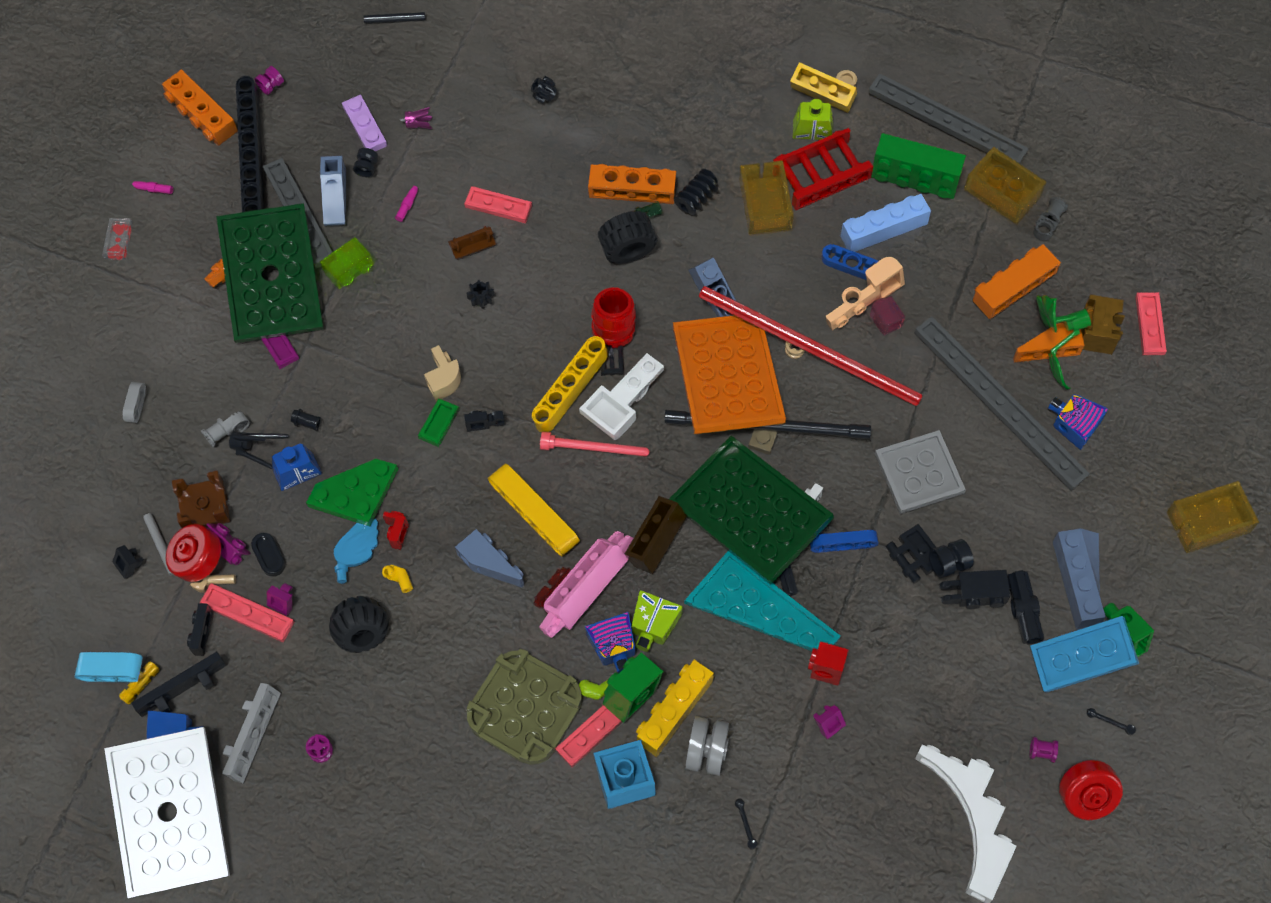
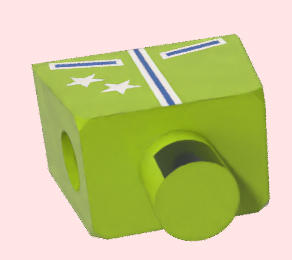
(813, 120)
(654, 620)

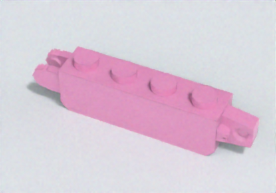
(584, 583)

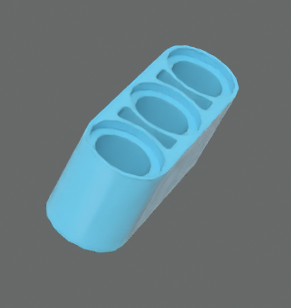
(108, 667)

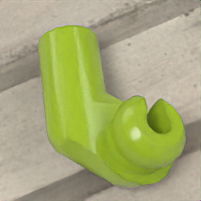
(593, 690)

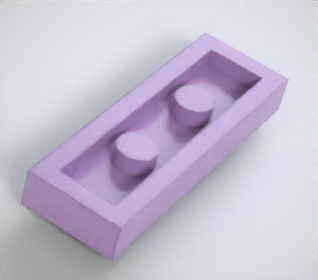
(364, 123)

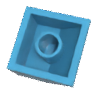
(624, 774)

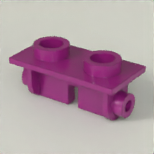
(233, 547)

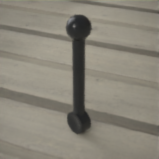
(1130, 729)
(752, 843)

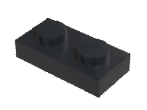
(201, 623)

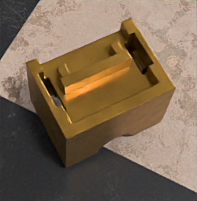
(1103, 332)

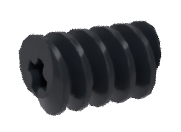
(697, 192)

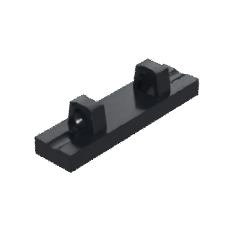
(162, 694)

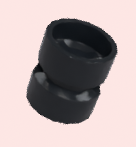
(951, 558)

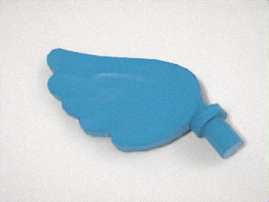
(355, 548)

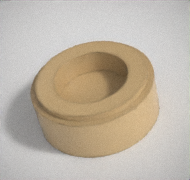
(848, 77)

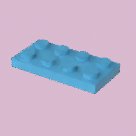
(1084, 654)

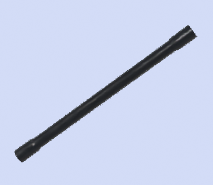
(850, 430)

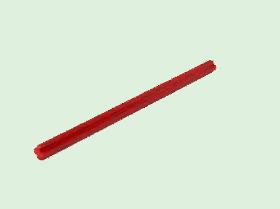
(811, 346)

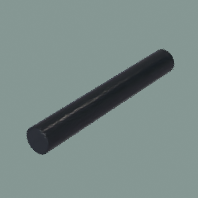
(398, 17)

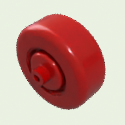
(193, 553)
(1091, 790)

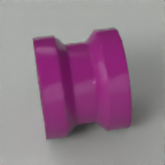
(317, 743)

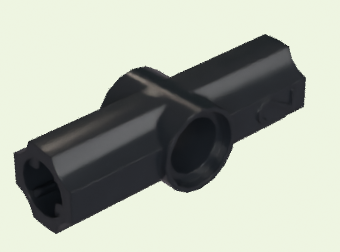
(1025, 607)

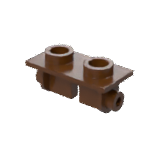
(472, 242)

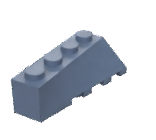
(1079, 567)

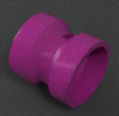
(269, 80)

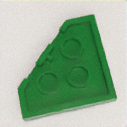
(354, 493)

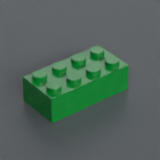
(917, 166)

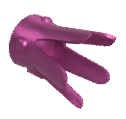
(416, 119)

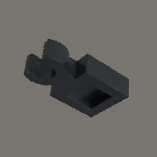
(481, 420)

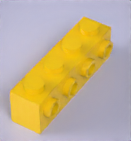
(675, 707)

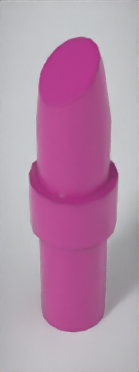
(153, 187)
(406, 204)

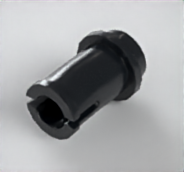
(304, 419)

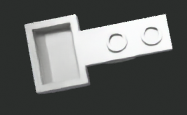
(612, 408)

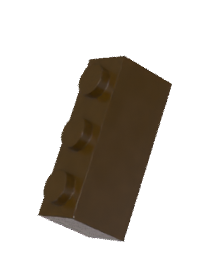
(655, 534)

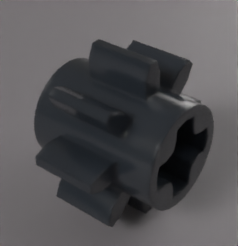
(543, 89)
(480, 294)

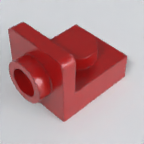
(397, 532)

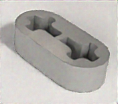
(134, 402)

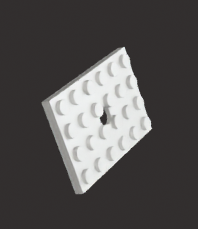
(173, 852)

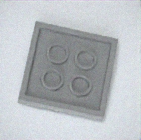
(919, 472)

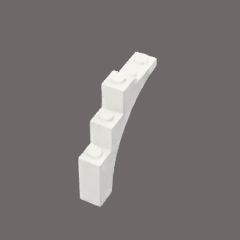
(968, 783)

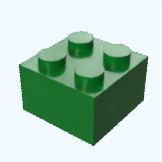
(632, 687)

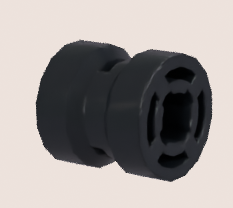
(365, 164)

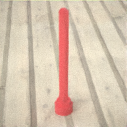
(549, 441)

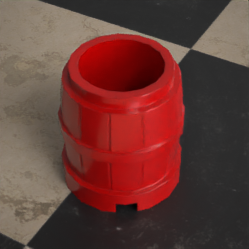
(613, 317)

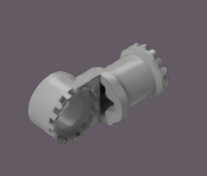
(222, 428)

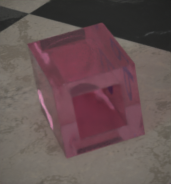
(887, 315)

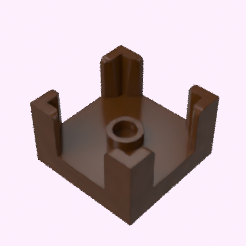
(202, 501)

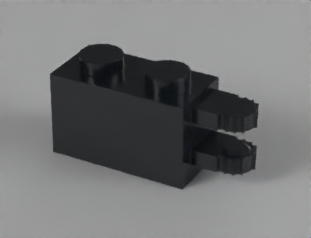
(978, 589)

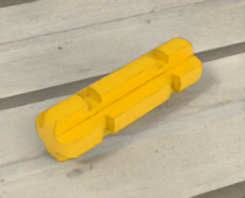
(150, 669)

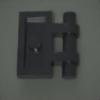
(918, 545)

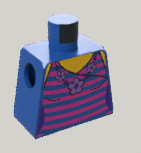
(1077, 418)
(612, 640)

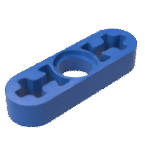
(848, 254)
(844, 541)

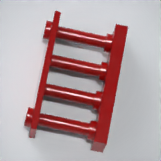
(824, 187)

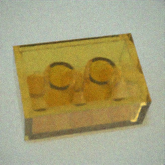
(1005, 185)

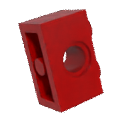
(827, 663)

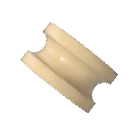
(793, 353)

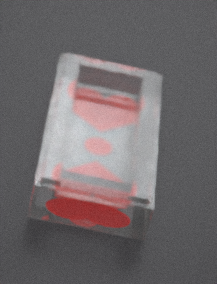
(117, 238)

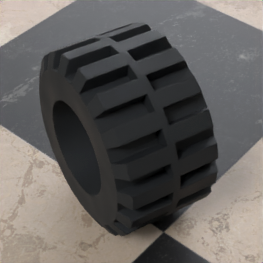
(627, 237)

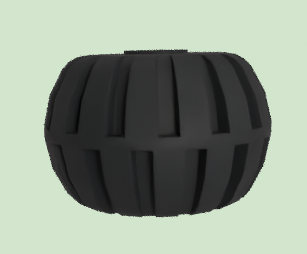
(358, 624)

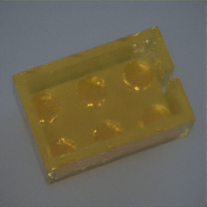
(766, 198)
(1212, 516)

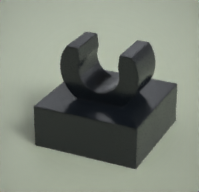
(125, 561)

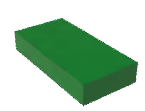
(438, 422)

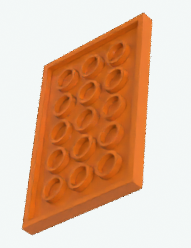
(727, 374)

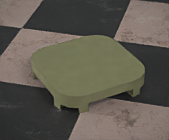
(524, 707)

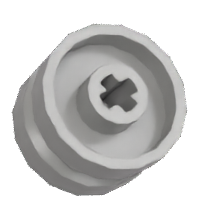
(707, 745)

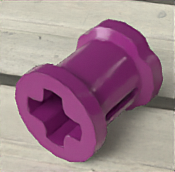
(1043, 749)

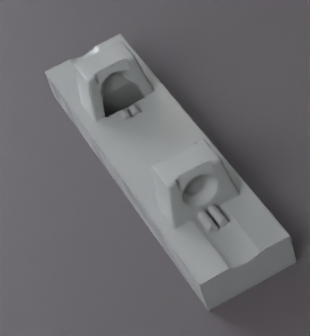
(251, 733)

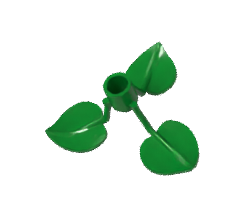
(1073, 321)

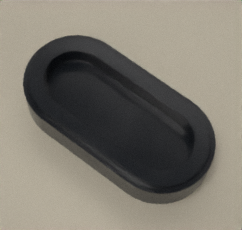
(268, 554)

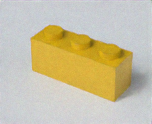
(823, 87)

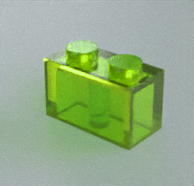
(347, 263)

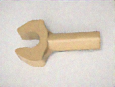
(214, 579)

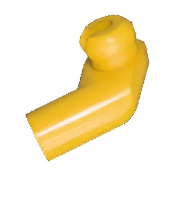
(398, 575)

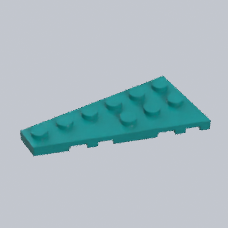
(746, 599)

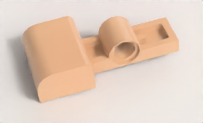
(882, 281)

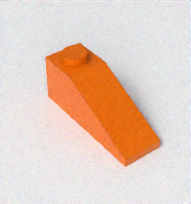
(1040, 346)

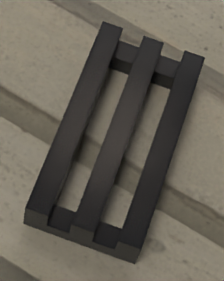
(612, 371)

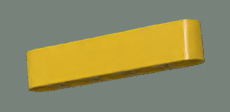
(570, 374)
(533, 510)

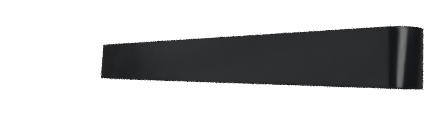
(249, 113)

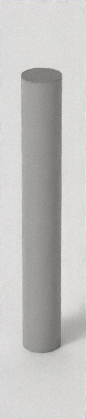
(157, 538)

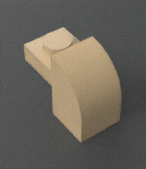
(444, 379)

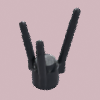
(242, 440)

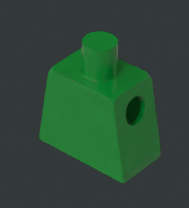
(1139, 629)

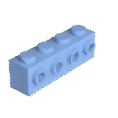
(885, 223)

